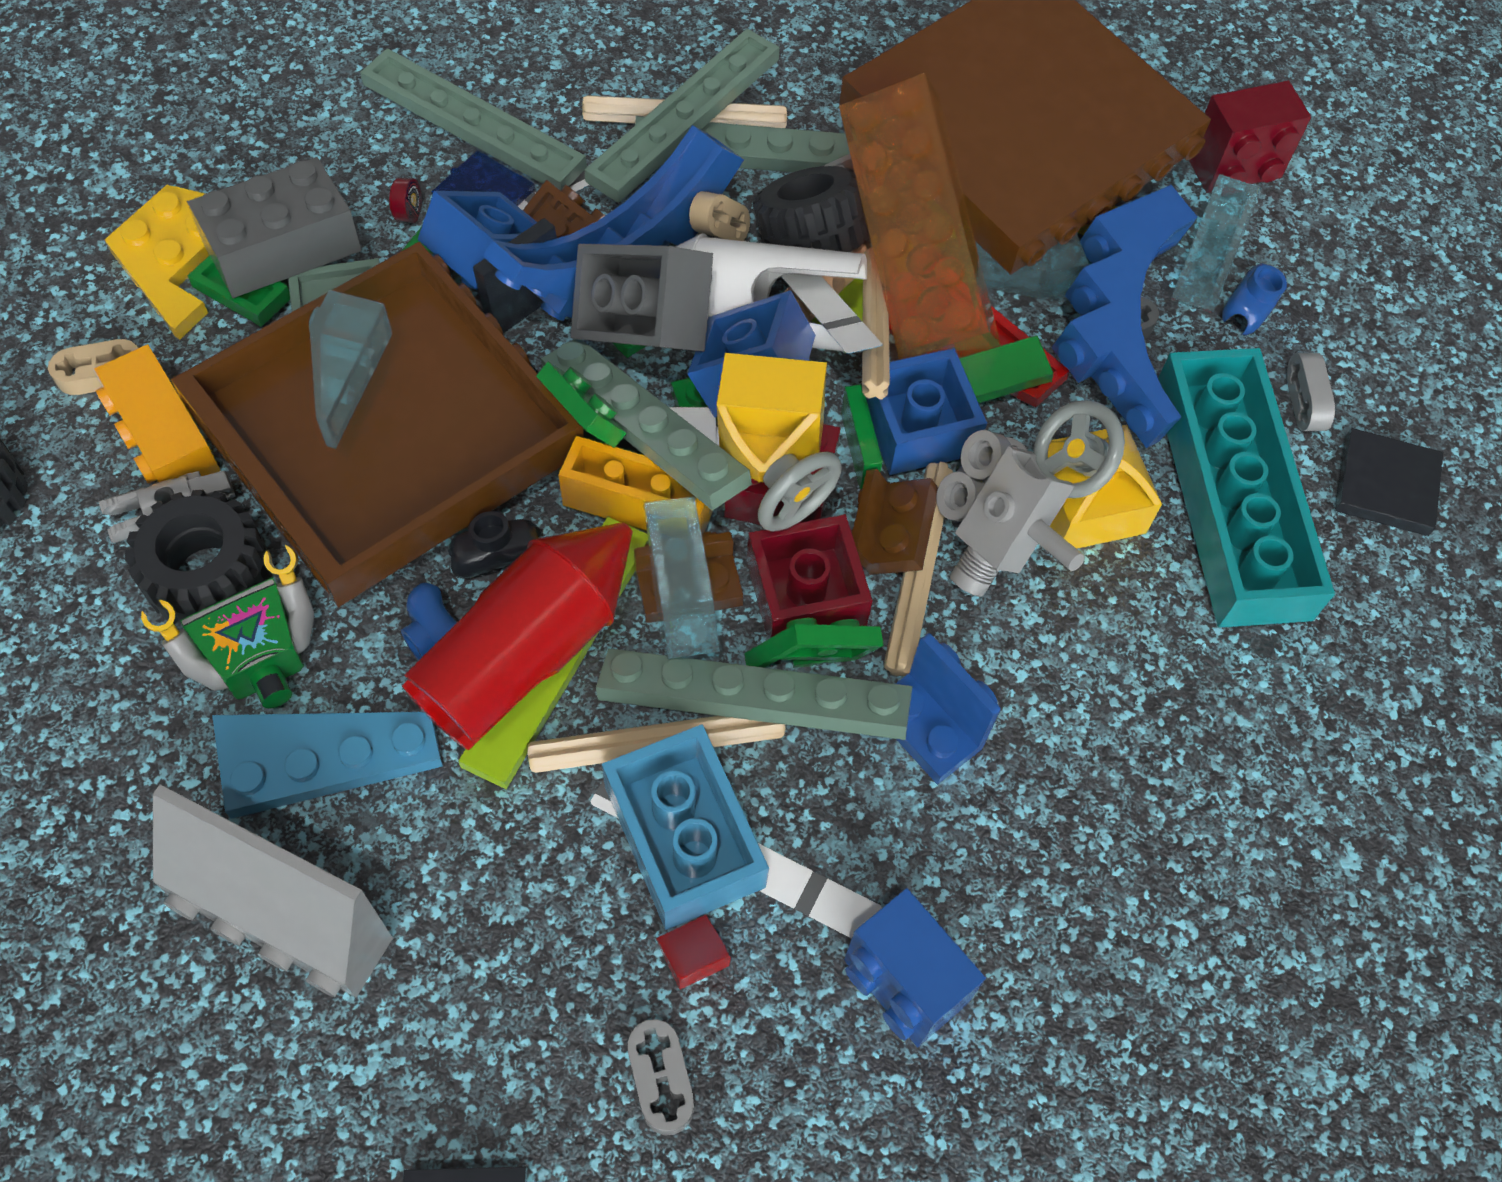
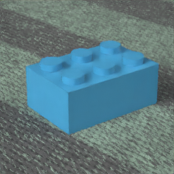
(685, 826)

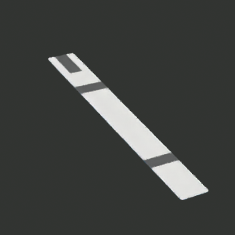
(832, 312)
(798, 887)

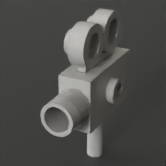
(1004, 515)

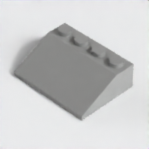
(264, 896)

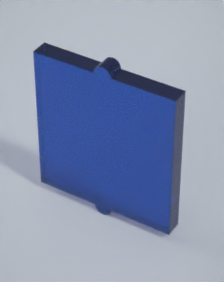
(484, 174)

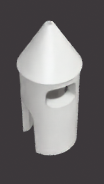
(747, 271)

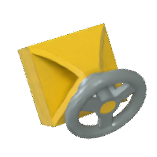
(773, 426)
(1111, 483)

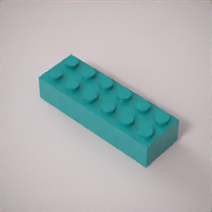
(1243, 490)

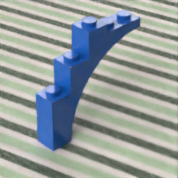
(651, 216)
(1107, 295)

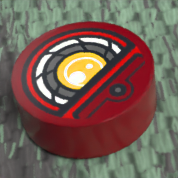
(405, 200)

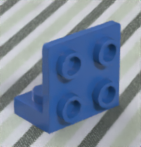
(947, 710)

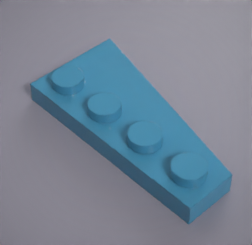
(305, 756)

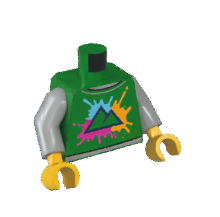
(247, 638)

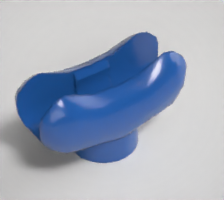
(1256, 296)
(428, 618)

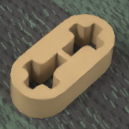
(719, 216)
(85, 359)

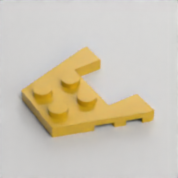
(159, 251)

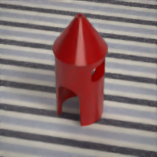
(521, 630)

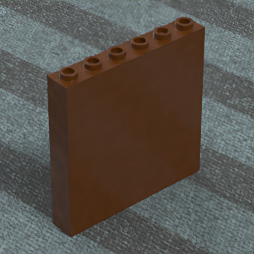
(1040, 117)
(433, 443)

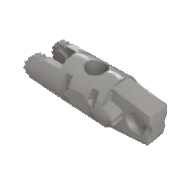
(161, 491)

